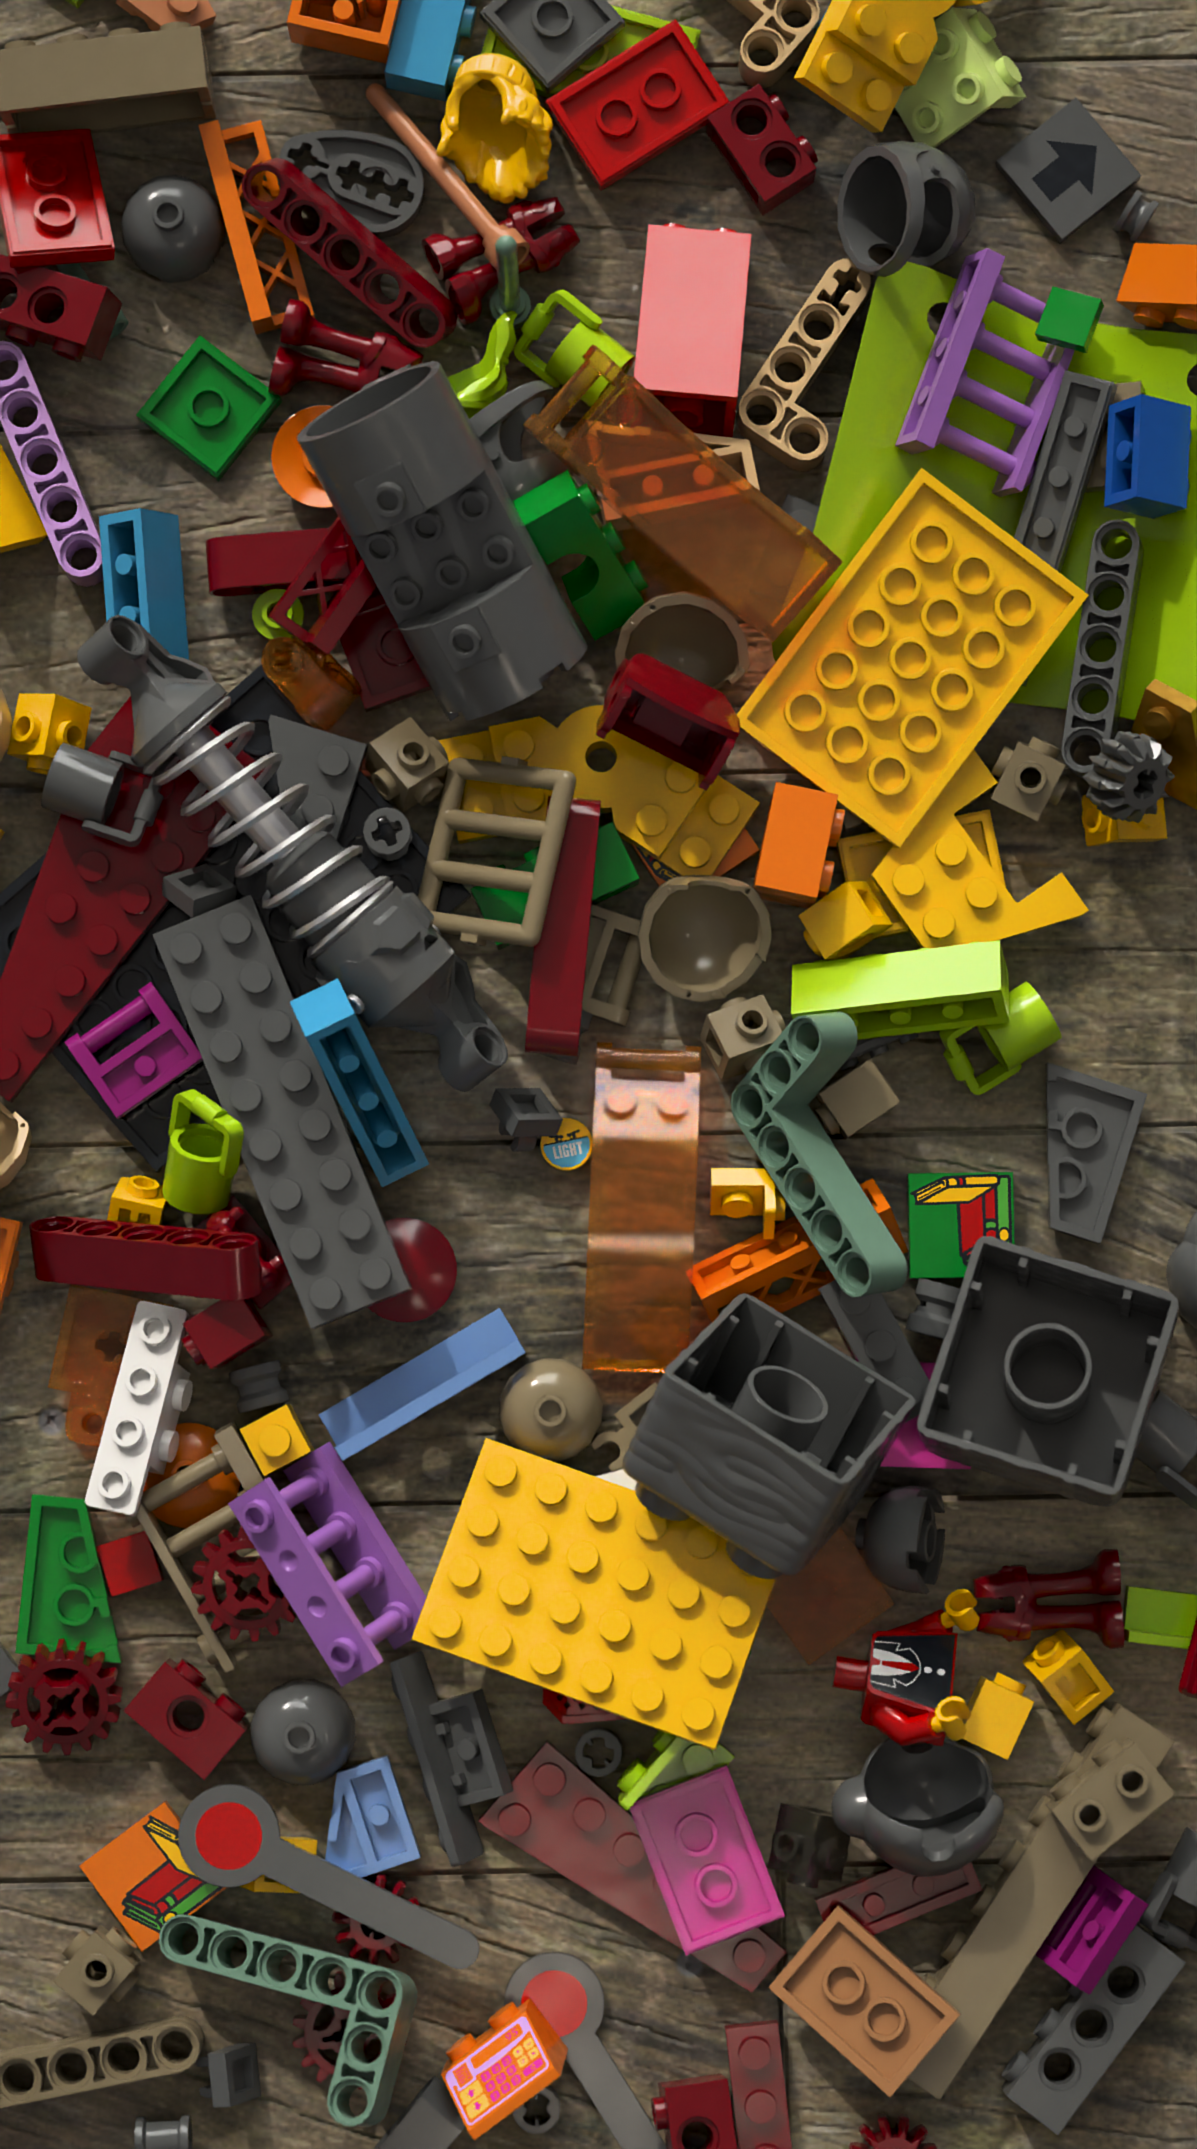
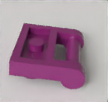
(143, 1065)
(1091, 1930)

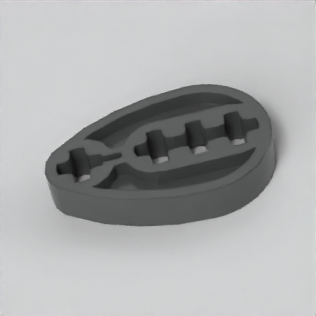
(374, 157)

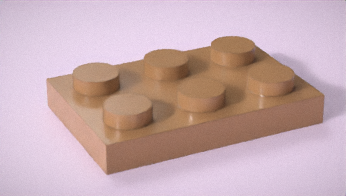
(864, 2001)

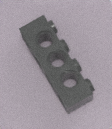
(1058, 2098)

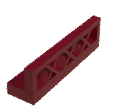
(344, 604)

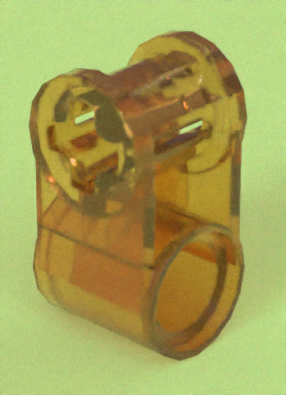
(311, 681)

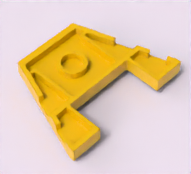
(947, 886)

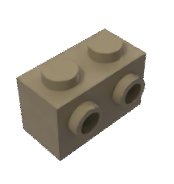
(1108, 1797)

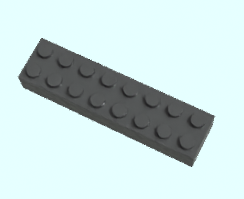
(289, 1115)

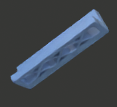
(422, 1384)

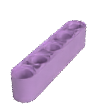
(59, 484)

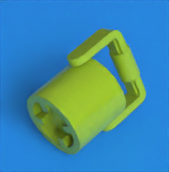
(569, 353)
(1011, 1043)
(201, 1155)

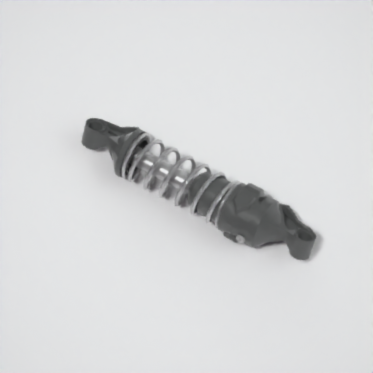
(356, 924)

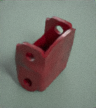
(670, 715)

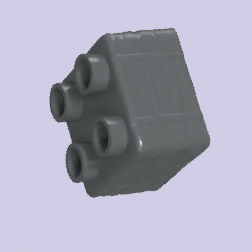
(1047, 1372)
(764, 1437)

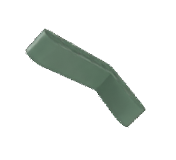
(804, 1162)
(311, 1982)

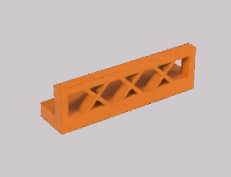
(235, 221)
(759, 1262)

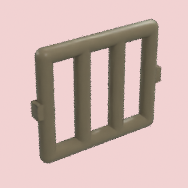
(537, 883)

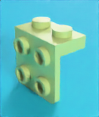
(959, 79)

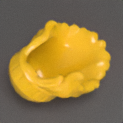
(496, 127)

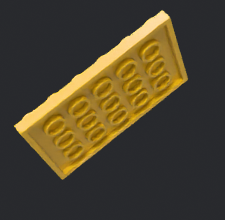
(910, 658)
(593, 1596)

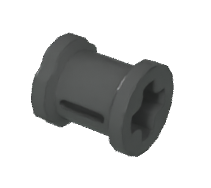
(396, 820)
(163, 2133)

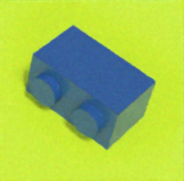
(1147, 456)

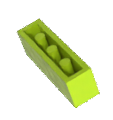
(908, 989)

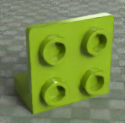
(668, 1765)

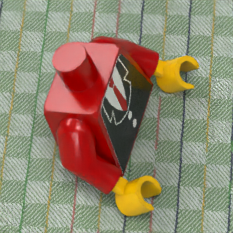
(911, 1676)

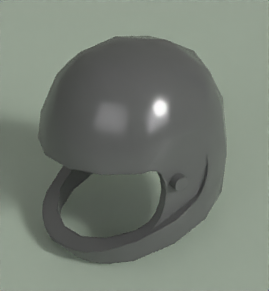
(906, 202)
(504, 439)

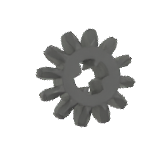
(1129, 776)

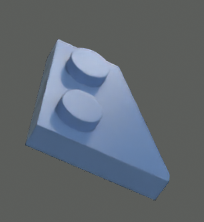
(369, 1820)

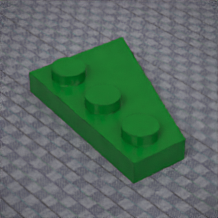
(64, 1582)

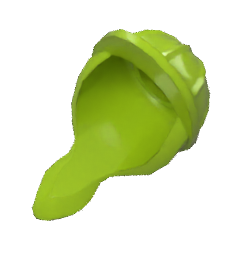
(487, 379)

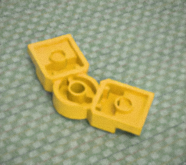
(871, 53)
(649, 795)

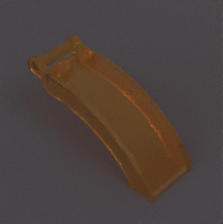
(685, 498)
(641, 1211)

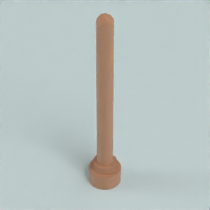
(444, 175)

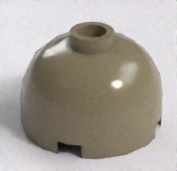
(551, 1409)

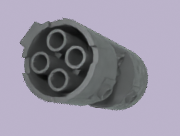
(442, 541)

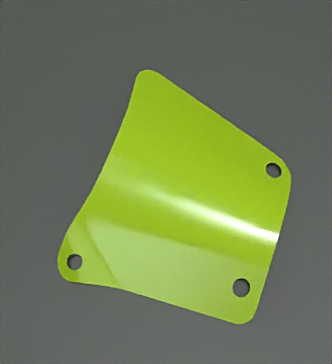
(872, 473)

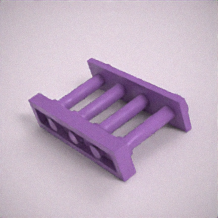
(946, 377)
(359, 1544)

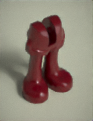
(468, 288)
(302, 329)
(1099, 1578)

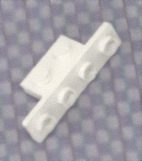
(142, 1411)

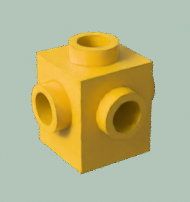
(43, 725)

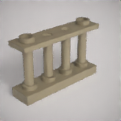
(227, 1456)

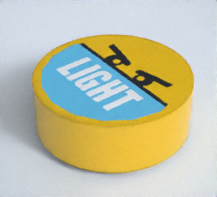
(569, 1148)

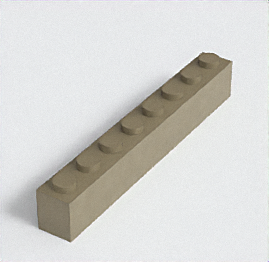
(1019, 1909)

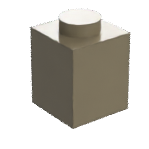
(855, 1100)

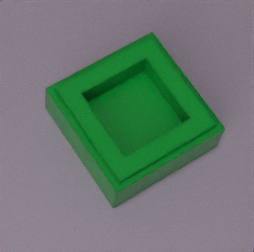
(1069, 319)

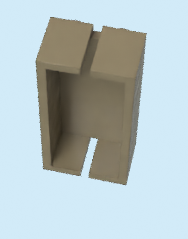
(107, 81)

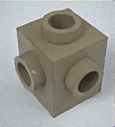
(407, 765)
(1024, 797)
(740, 1034)
(85, 1981)

